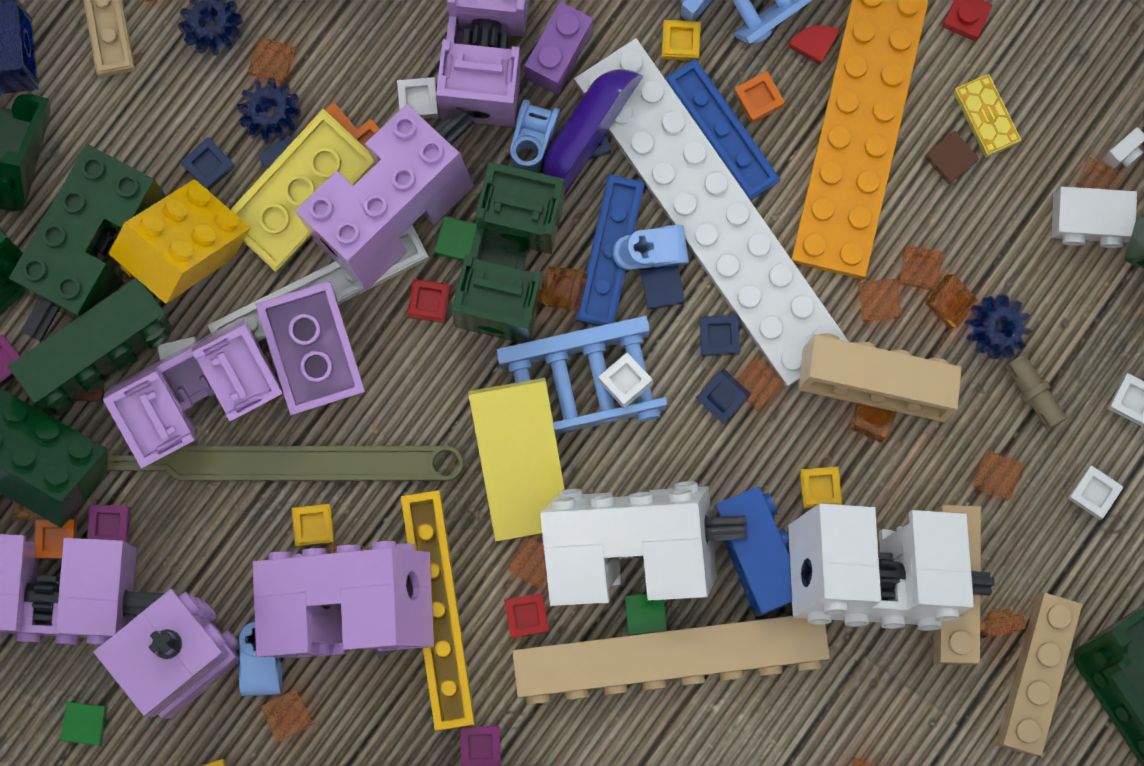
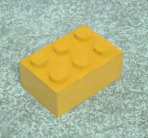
(179, 240)

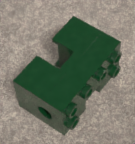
(513, 215)

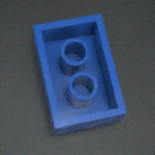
(763, 557)

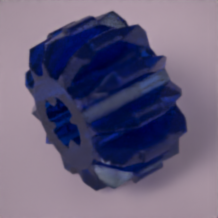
(201, 34)
(280, 101)
(1011, 327)

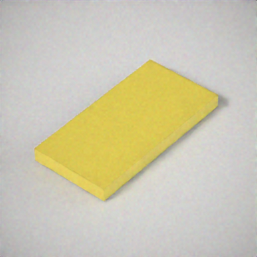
(291, 180)
(517, 454)

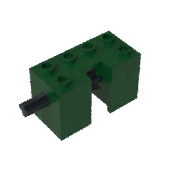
(60, 257)

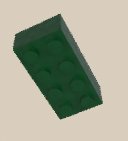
(92, 348)
(46, 461)

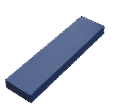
(723, 129)
(605, 277)

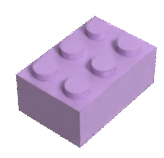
(310, 347)

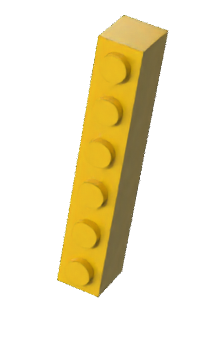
(446, 660)

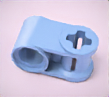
(533, 131)
(654, 247)
(257, 674)

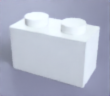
(1093, 216)

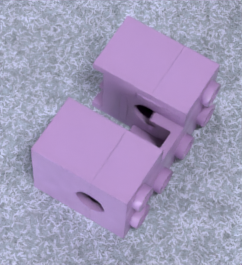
(154, 400)
(343, 601)

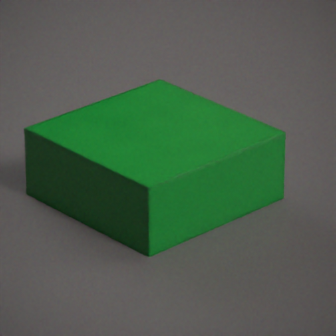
(455, 238)
(644, 615)
(84, 723)

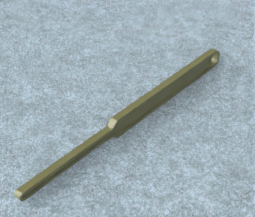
(297, 463)

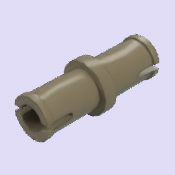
(1036, 392)

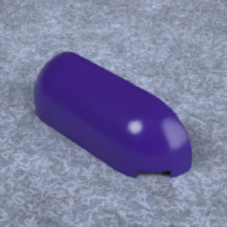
(589, 124)

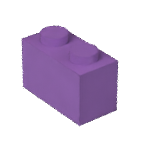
(558, 48)

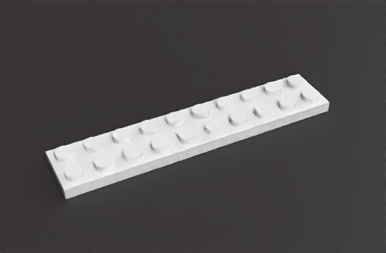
(716, 215)

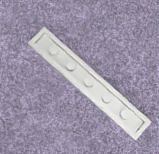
(342, 283)

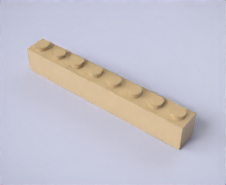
(669, 656)

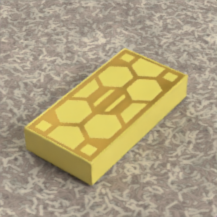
(987, 115)

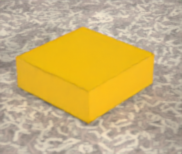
(680, 40)
(820, 486)
(313, 525)

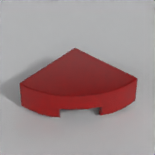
(814, 42)

